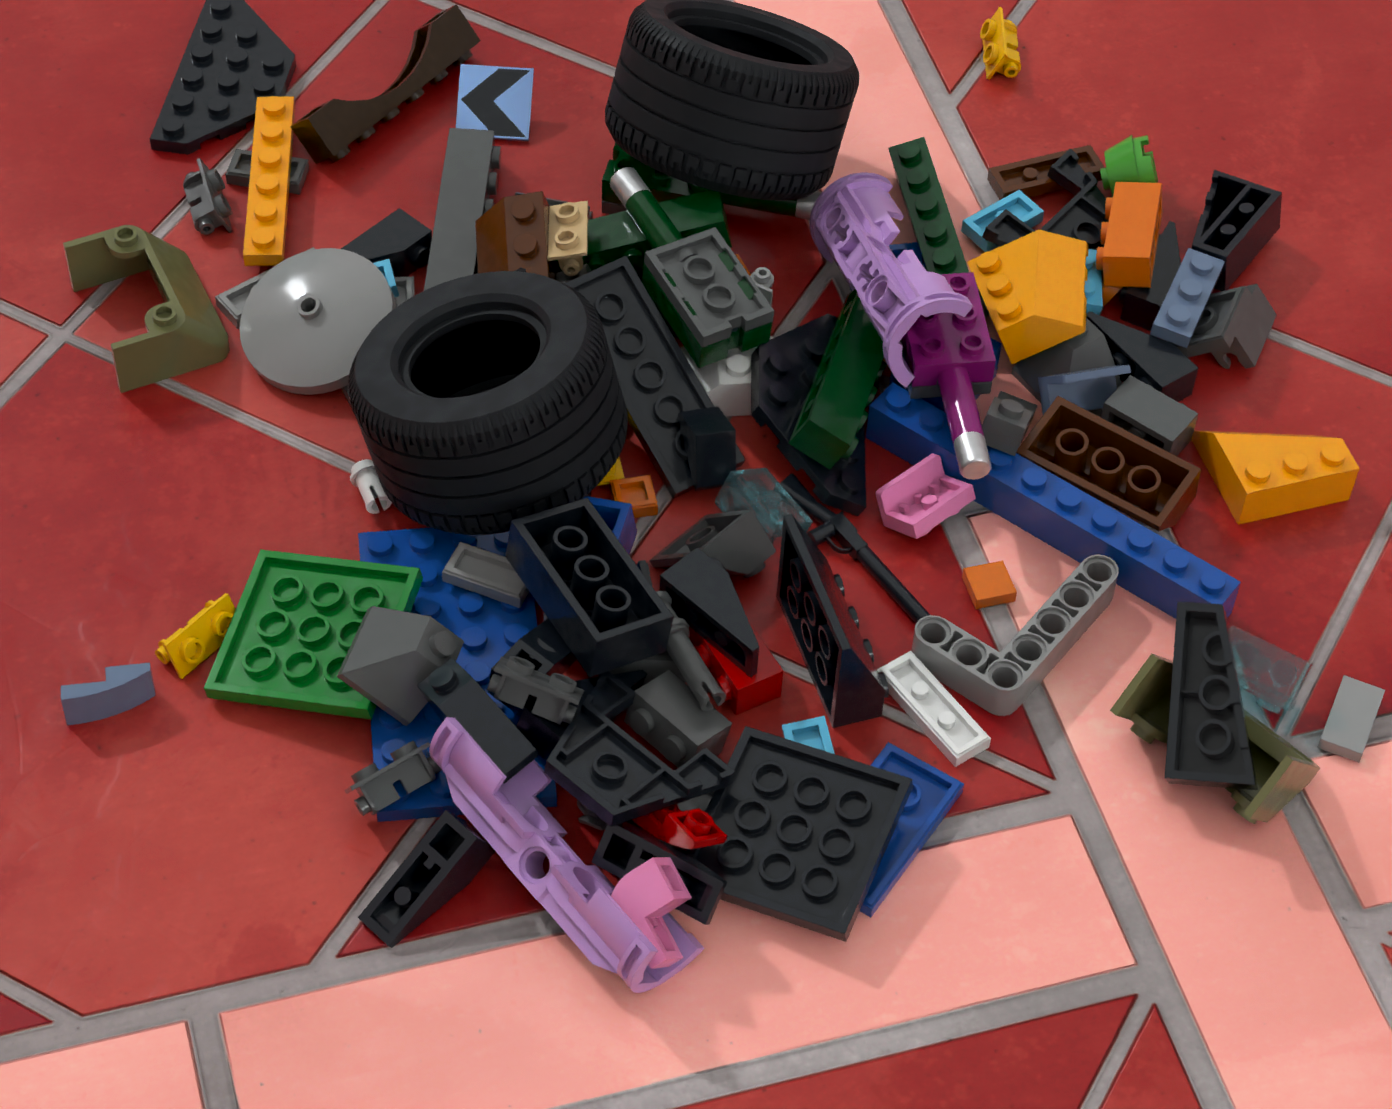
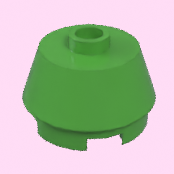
(1128, 163)

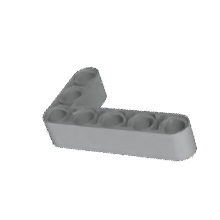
(1007, 678)

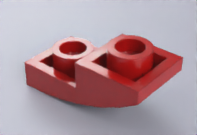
(682, 828)

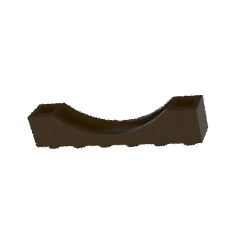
(337, 123)

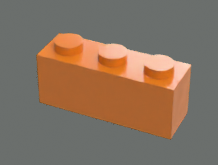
(1130, 234)

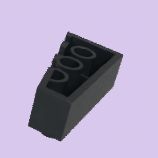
(1206, 714)

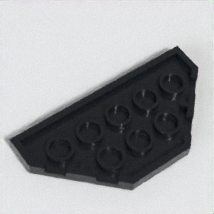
(220, 76)
(779, 386)

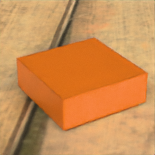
(637, 492)
(989, 584)

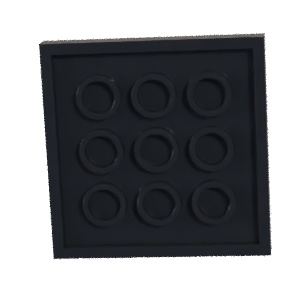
(802, 831)

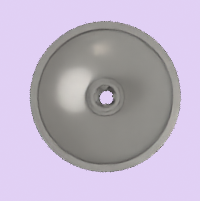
(313, 318)

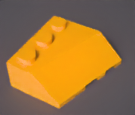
(1034, 291)
(1276, 472)

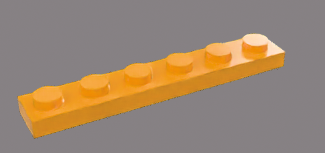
(269, 181)

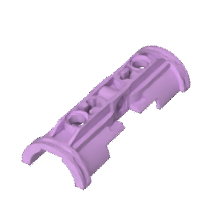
(855, 229)
(525, 834)

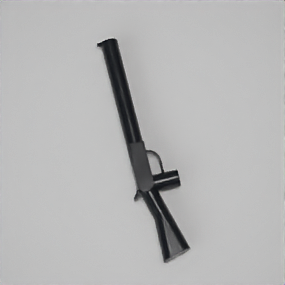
(846, 534)

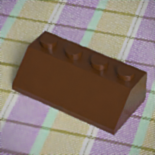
(515, 236)
(1112, 464)

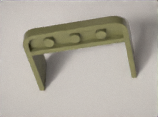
(181, 332)
(1278, 765)

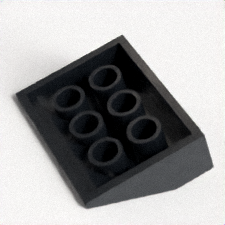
(827, 631)

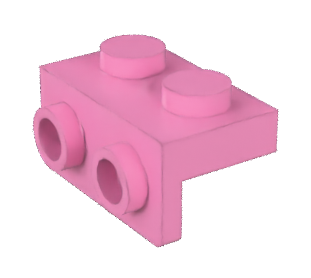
(922, 498)

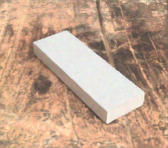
(934, 709)

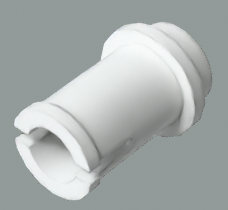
(366, 479)

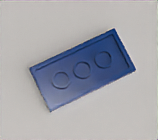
(925, 809)

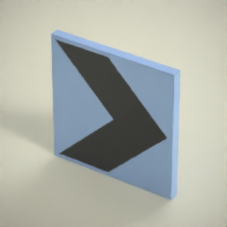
(495, 100)

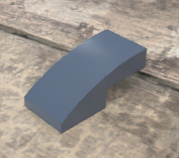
(123, 690)

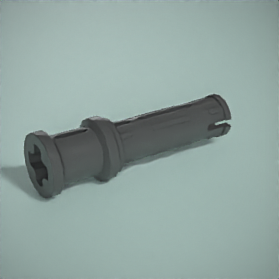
(689, 661)

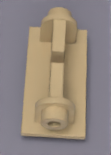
(568, 235)

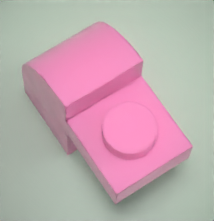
(647, 896)

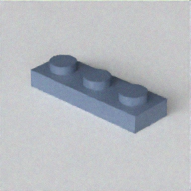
(1187, 298)

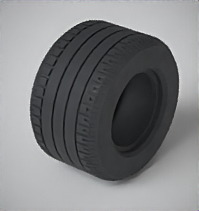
(731, 98)
(488, 401)

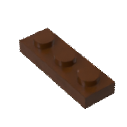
(1031, 174)

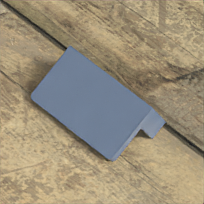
(1083, 388)

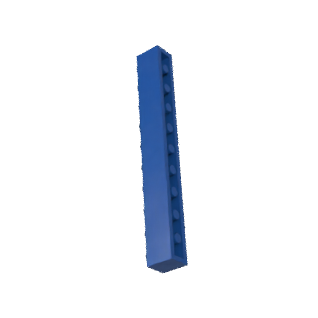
(1054, 509)

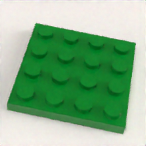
(298, 629)

